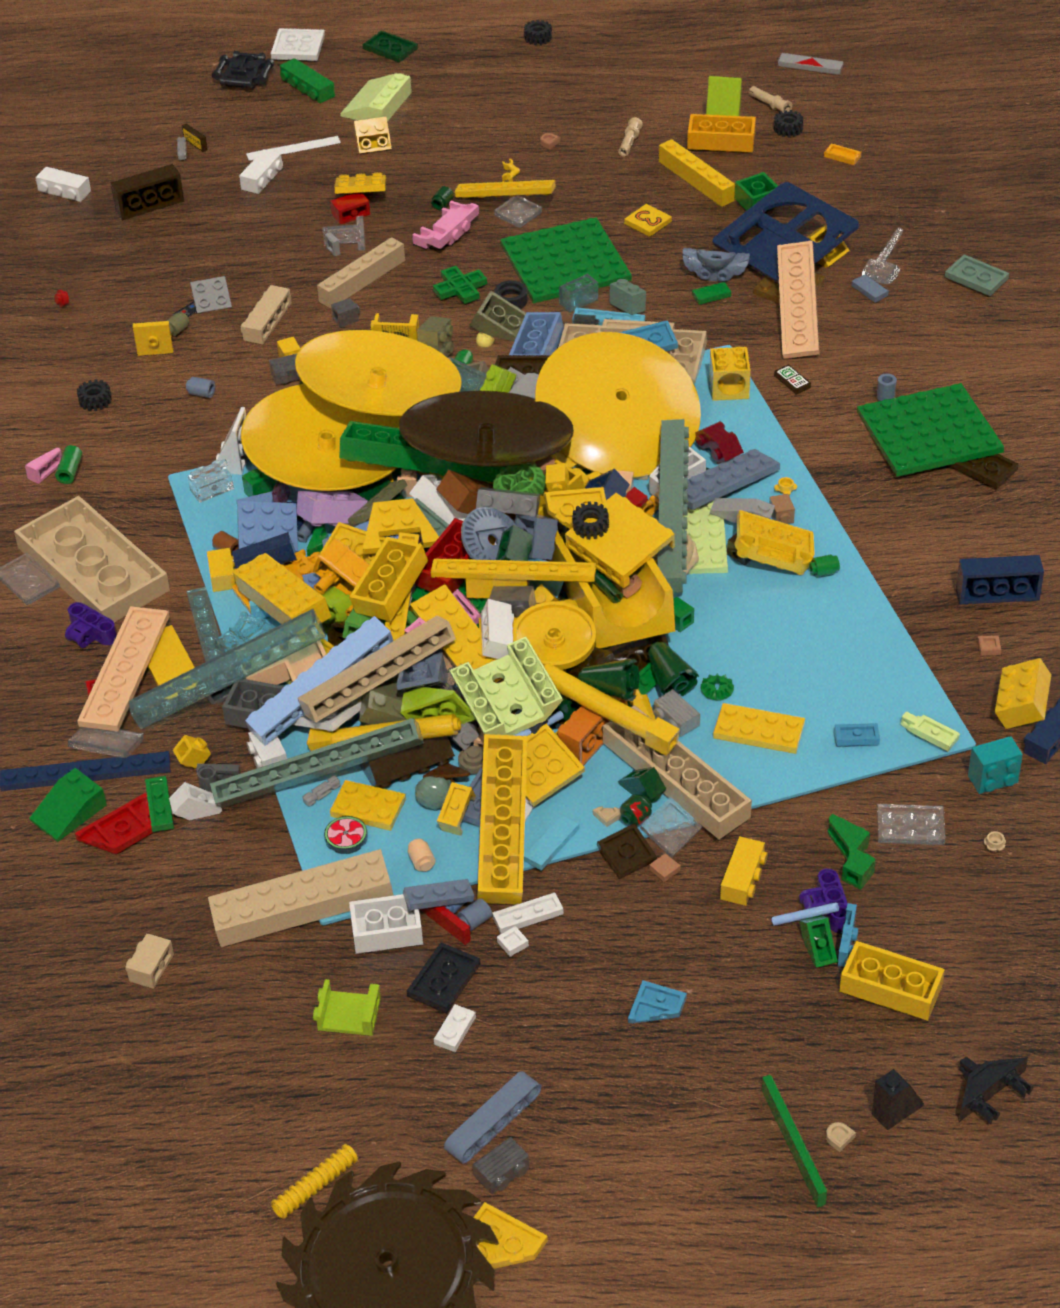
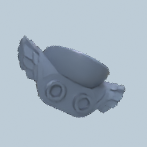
(715, 264)

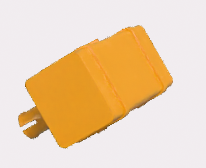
(339, 568)

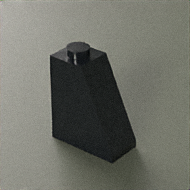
(894, 1099)

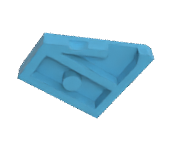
(656, 1003)

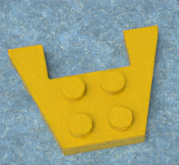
(395, 517)

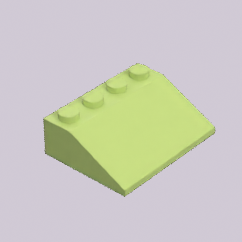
(379, 98)

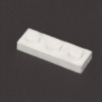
(528, 913)

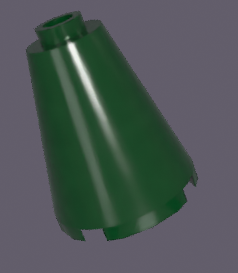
(671, 670)
(613, 678)

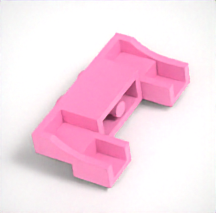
(449, 227)

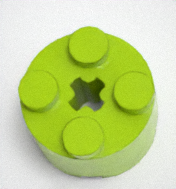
(337, 604)

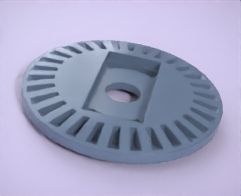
(478, 526)

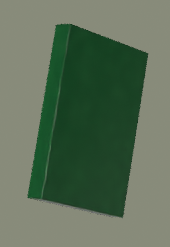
(390, 46)

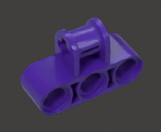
(89, 626)
(828, 891)

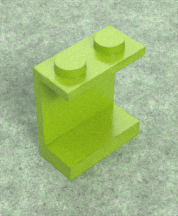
(347, 1011)

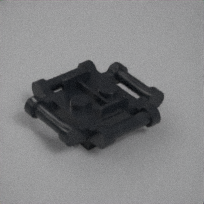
(243, 69)

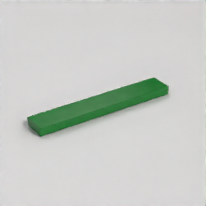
(794, 1141)

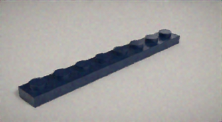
(94, 769)

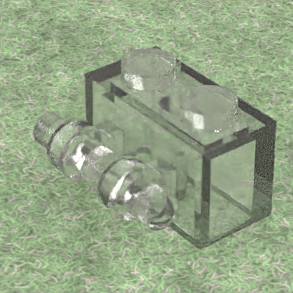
(210, 480)

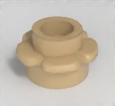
(995, 841)

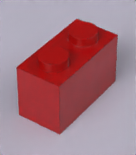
(349, 207)

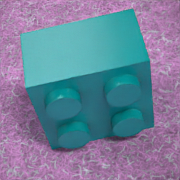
(995, 765)

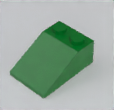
(68, 805)

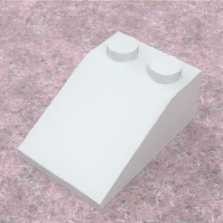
(232, 447)

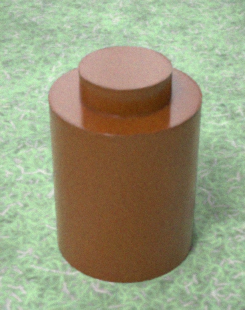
(224, 540)

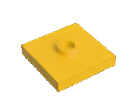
(153, 338)

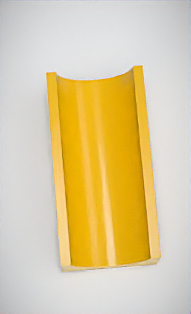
(638, 617)

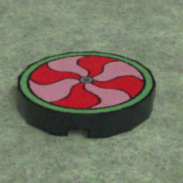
(345, 834)

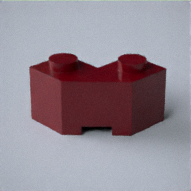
(723, 444)

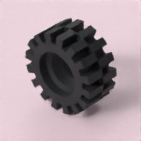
(538, 32)
(788, 123)
(94, 395)
(590, 511)

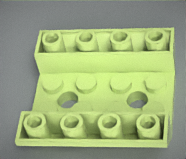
(524, 688)

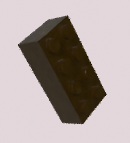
(147, 192)

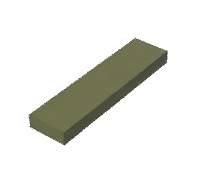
(385, 494)

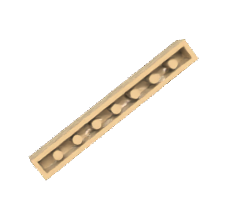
(376, 668)

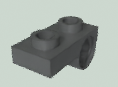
(215, 772)

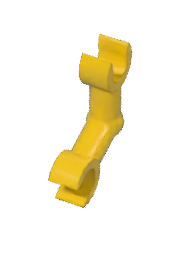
(514, 171)

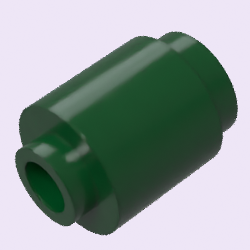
(442, 198)

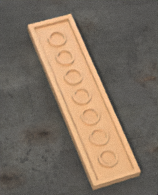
(798, 300)
(123, 669)

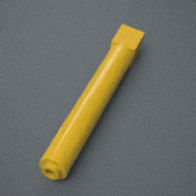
(430, 728)
(657, 733)

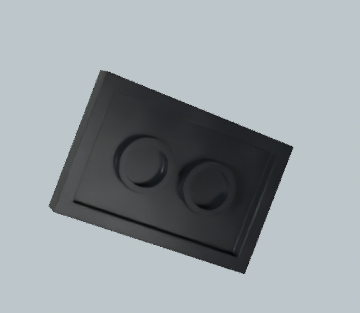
(443, 977)

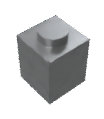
(345, 312)

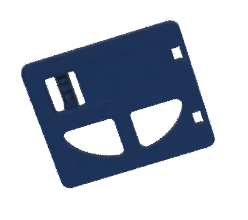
(763, 247)

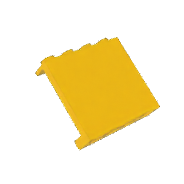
(628, 543)

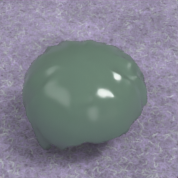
(432, 791)

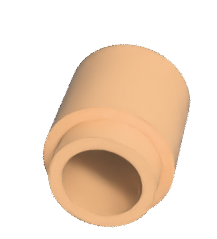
(421, 855)

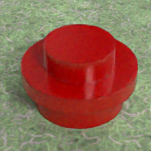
(61, 298)

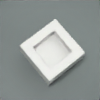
(512, 941)

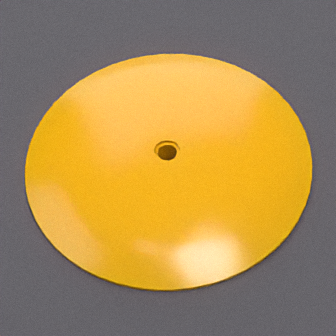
(375, 371)
(609, 433)
(298, 441)

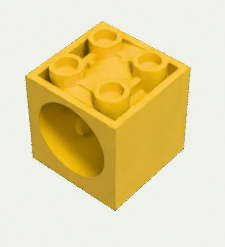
(729, 373)

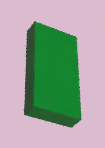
(711, 293)

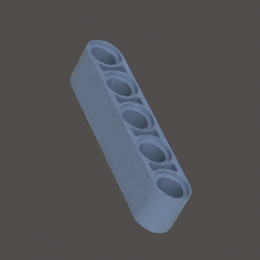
(492, 1117)

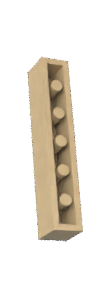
(361, 272)

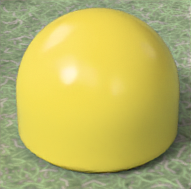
(484, 340)

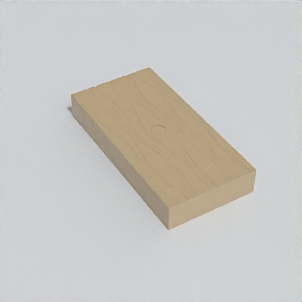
(92, 559)

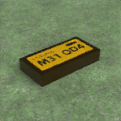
(194, 137)

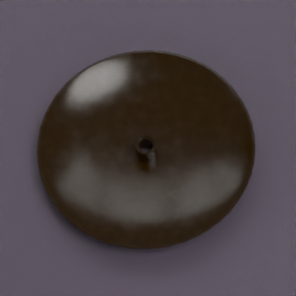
(486, 428)

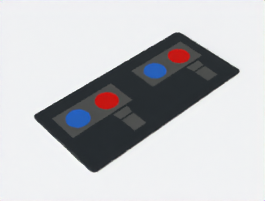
(188, 310)

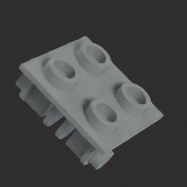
(211, 294)

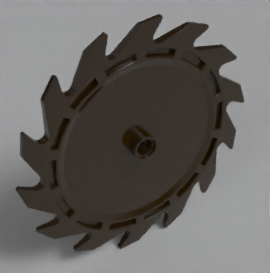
(382, 1222)

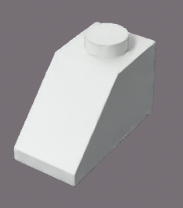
(193, 802)

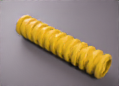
(314, 1181)

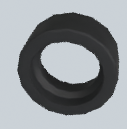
(513, 287)

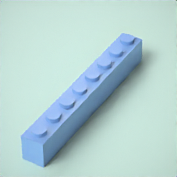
(285, 708)

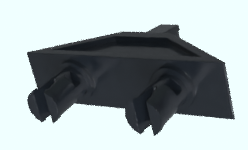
(988, 1080)

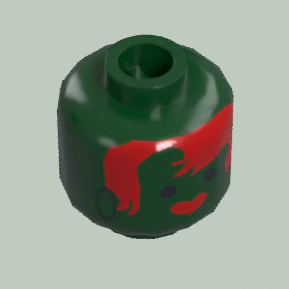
(635, 810)

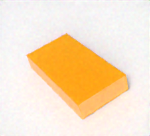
(842, 154)

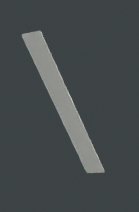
(299, 147)

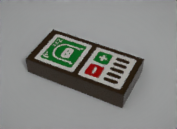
(792, 379)

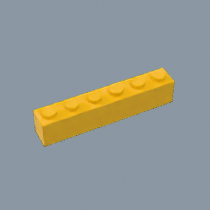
(696, 172)

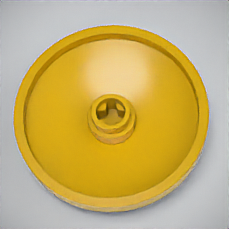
(557, 633)

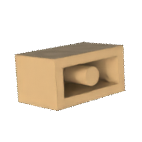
(149, 960)

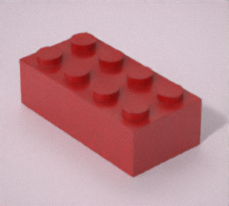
(447, 546)

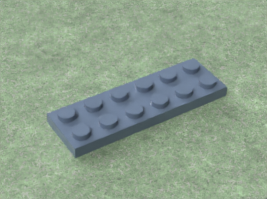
(729, 477)

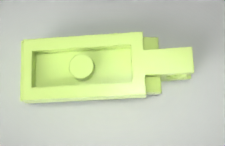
(930, 730)

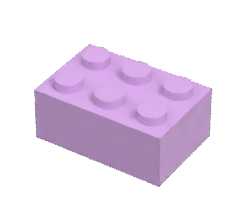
(328, 506)

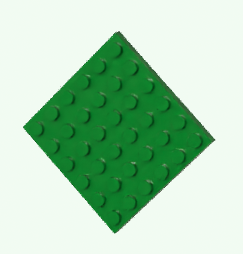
(563, 254)
(929, 429)

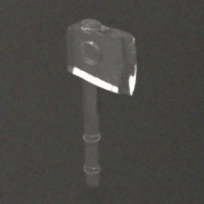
(879, 269)

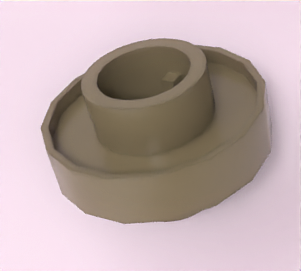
(471, 759)

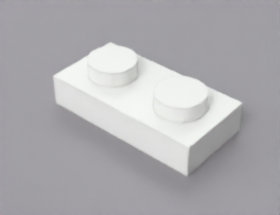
(454, 1028)

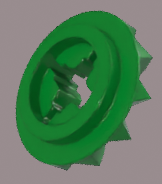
(725, 687)

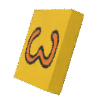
(647, 220)

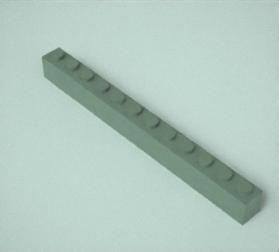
(672, 499)

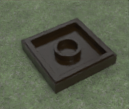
(626, 851)

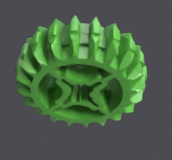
(520, 479)

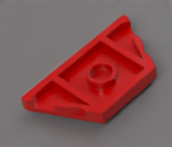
(120, 827)

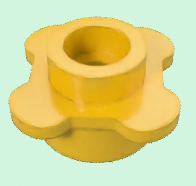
(785, 485)

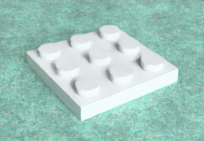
(298, 44)

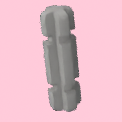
(181, 148)
(321, 791)

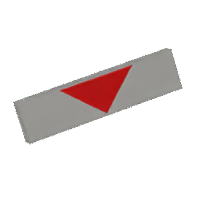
(810, 63)

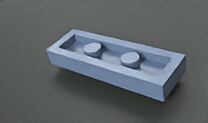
(438, 894)

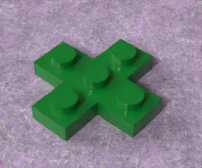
(460, 284)

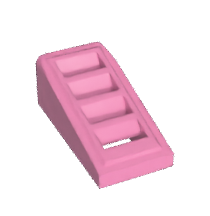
(43, 466)

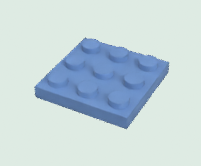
(265, 520)

